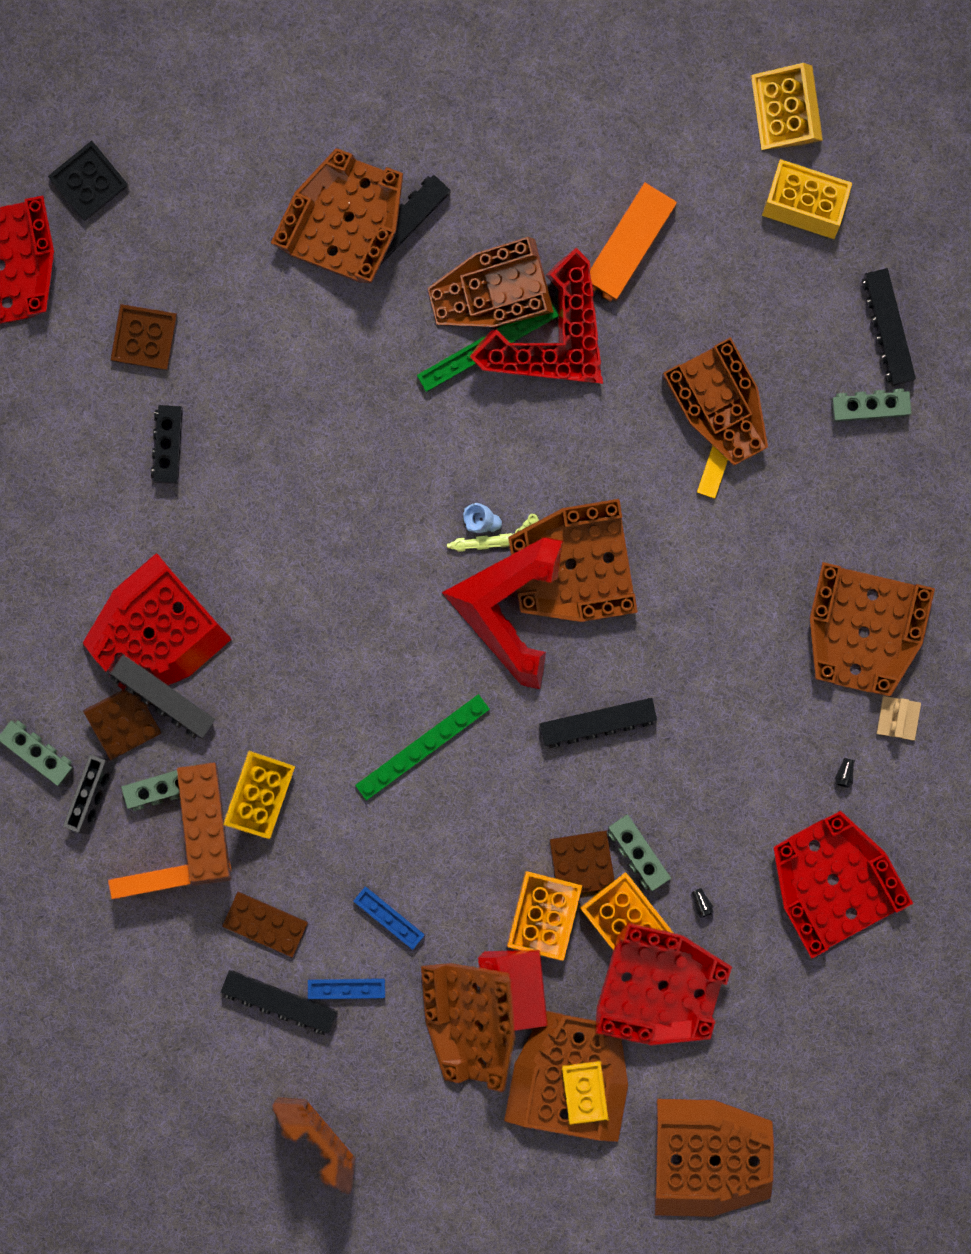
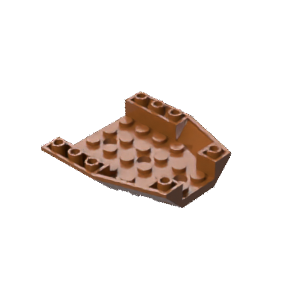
(318, 214)
(592, 587)
(894, 623)
(456, 1010)
(538, 1080)
(298, 1117)
(696, 1133)

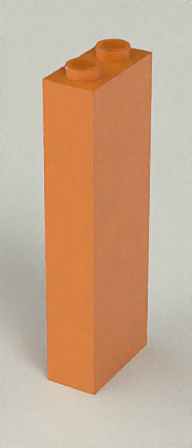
(630, 241)
(150, 881)

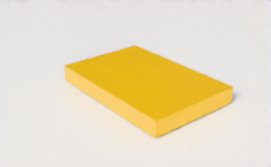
(585, 1092)

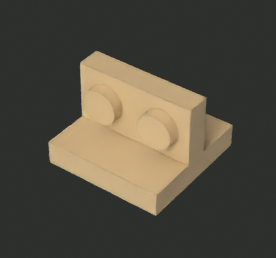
(898, 718)

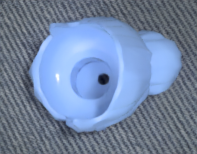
(490, 521)

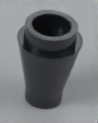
(845, 773)
(702, 903)

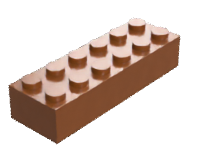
(203, 824)

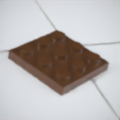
(143, 337)
(121, 723)
(583, 860)

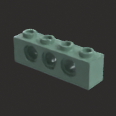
(842, 413)
(9, 739)
(132, 791)
(659, 875)

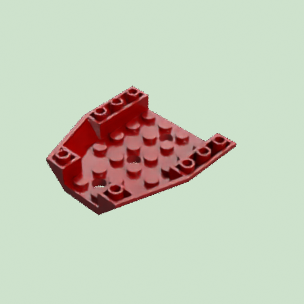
(28, 257)
(147, 600)
(864, 882)
(652, 1015)

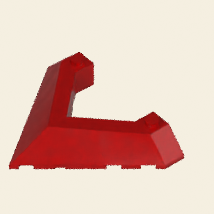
(577, 352)
(478, 599)

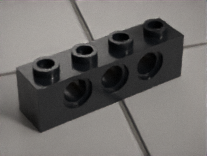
(171, 474)
(89, 794)

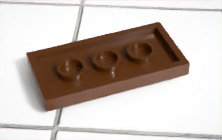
(265, 924)

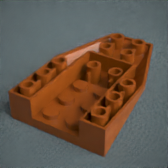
(493, 288)
(721, 401)

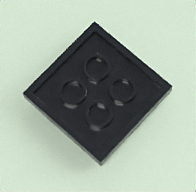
(88, 180)

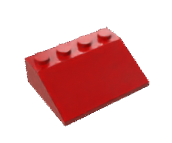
(526, 984)

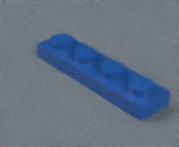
(389, 917)
(346, 988)

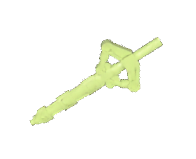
(485, 542)

